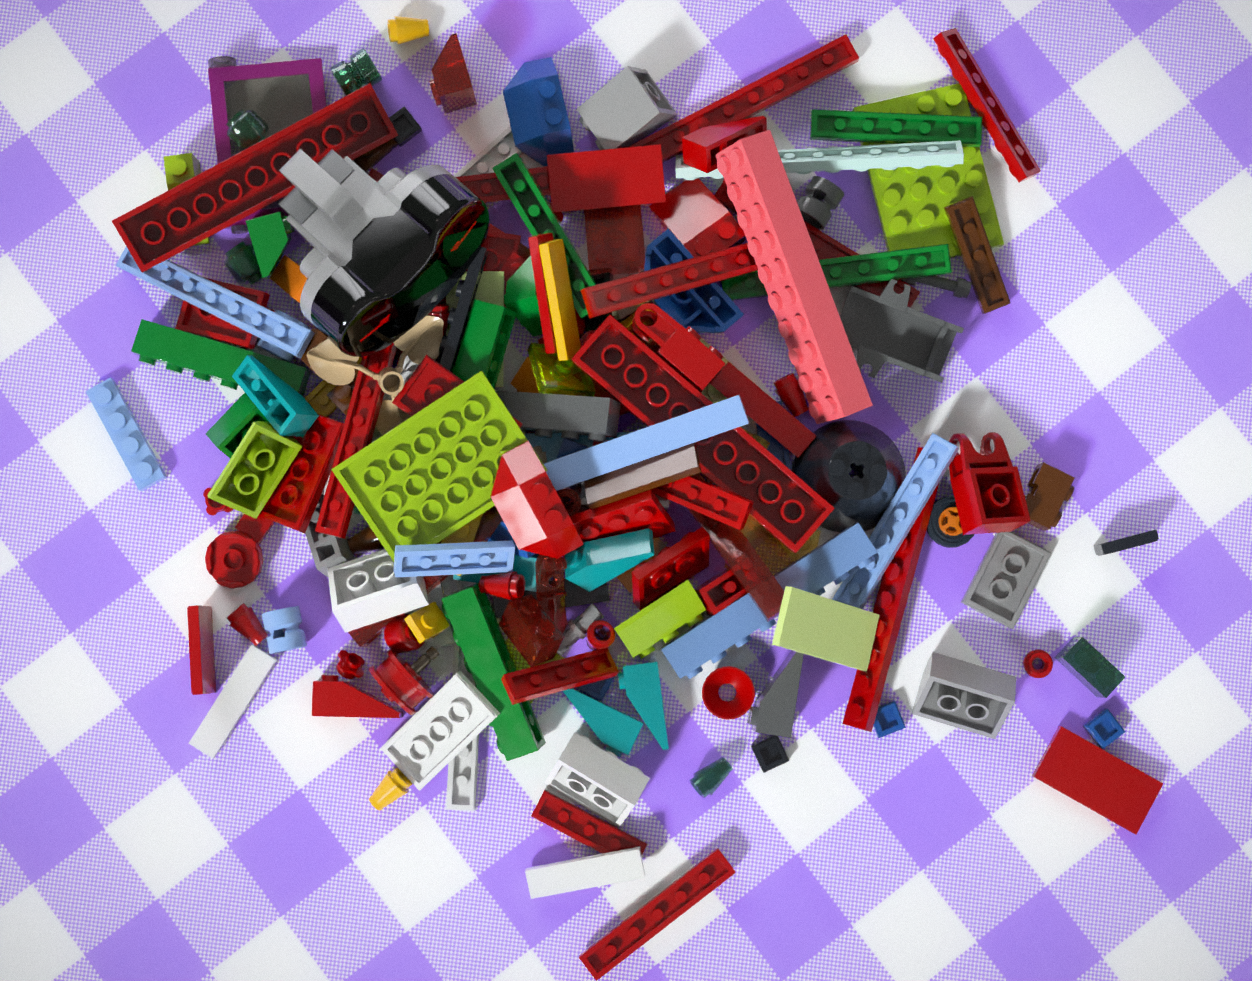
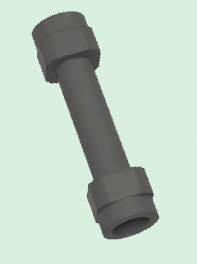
(960, 287)

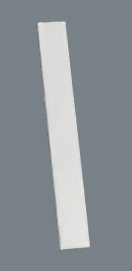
(464, 767)

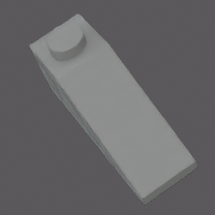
(326, 549)

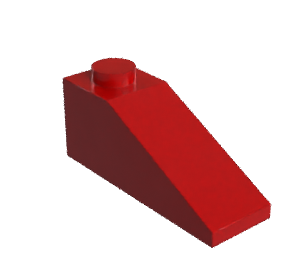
(706, 142)
(344, 699)

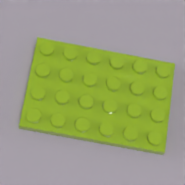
(914, 199)
(433, 467)

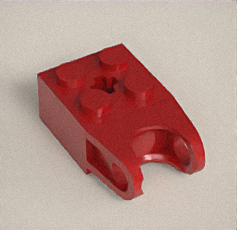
(678, 346)
(987, 487)

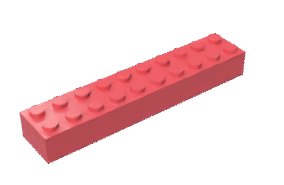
(793, 278)

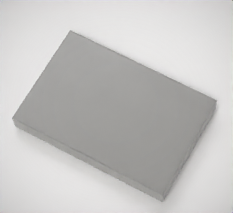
(1006, 578)

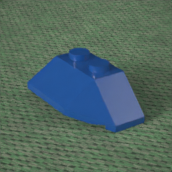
(538, 111)
(701, 308)

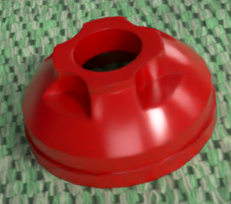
(739, 704)

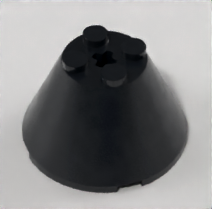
(838, 451)

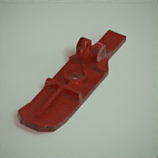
(552, 596)

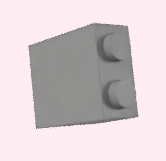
(625, 109)

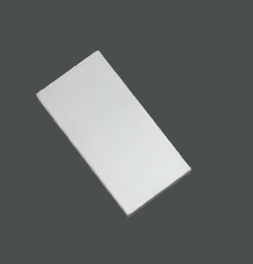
(439, 730)

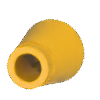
(407, 29)
(390, 789)

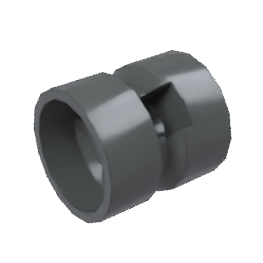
(820, 199)

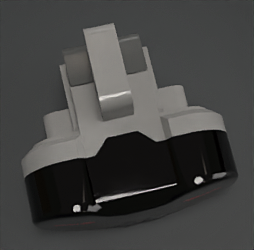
(380, 246)

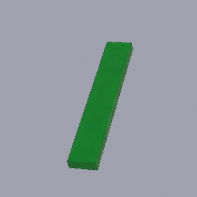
(894, 127)

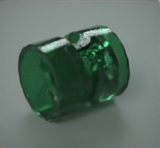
(356, 73)

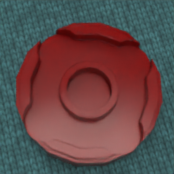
(234, 559)

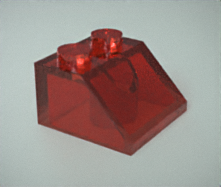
(451, 78)

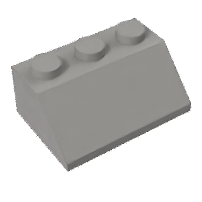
(964, 695)

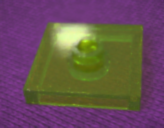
(558, 376)

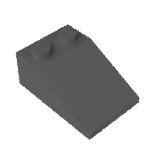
(777, 702)

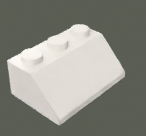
(369, 592)
(597, 780)

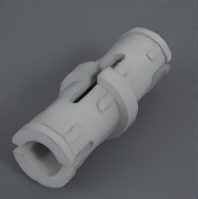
(578, 627)

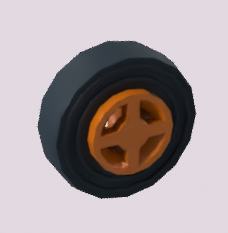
(941, 531)

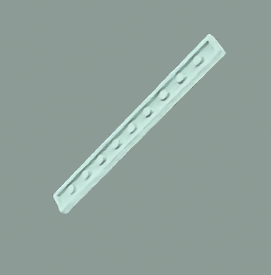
(853, 157)

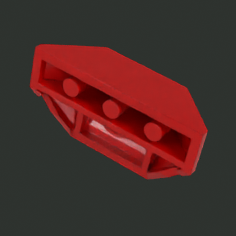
(532, 505)

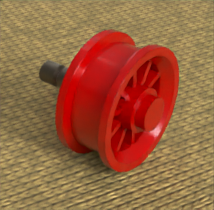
(402, 680)

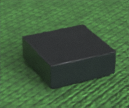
(405, 126)
(770, 753)

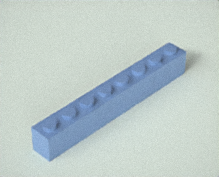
(741, 618)

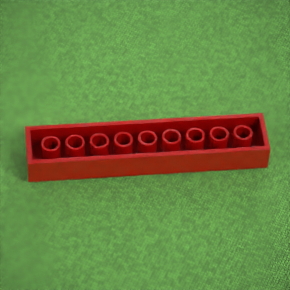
(250, 179)
(729, 459)

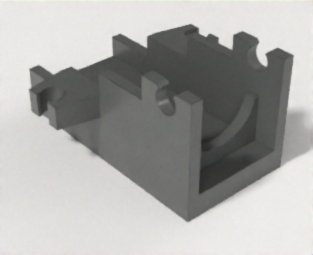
(891, 332)

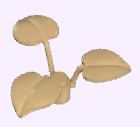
(340, 368)

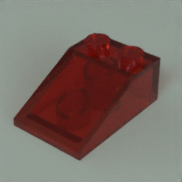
(615, 240)

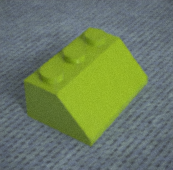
(255, 469)
(661, 620)

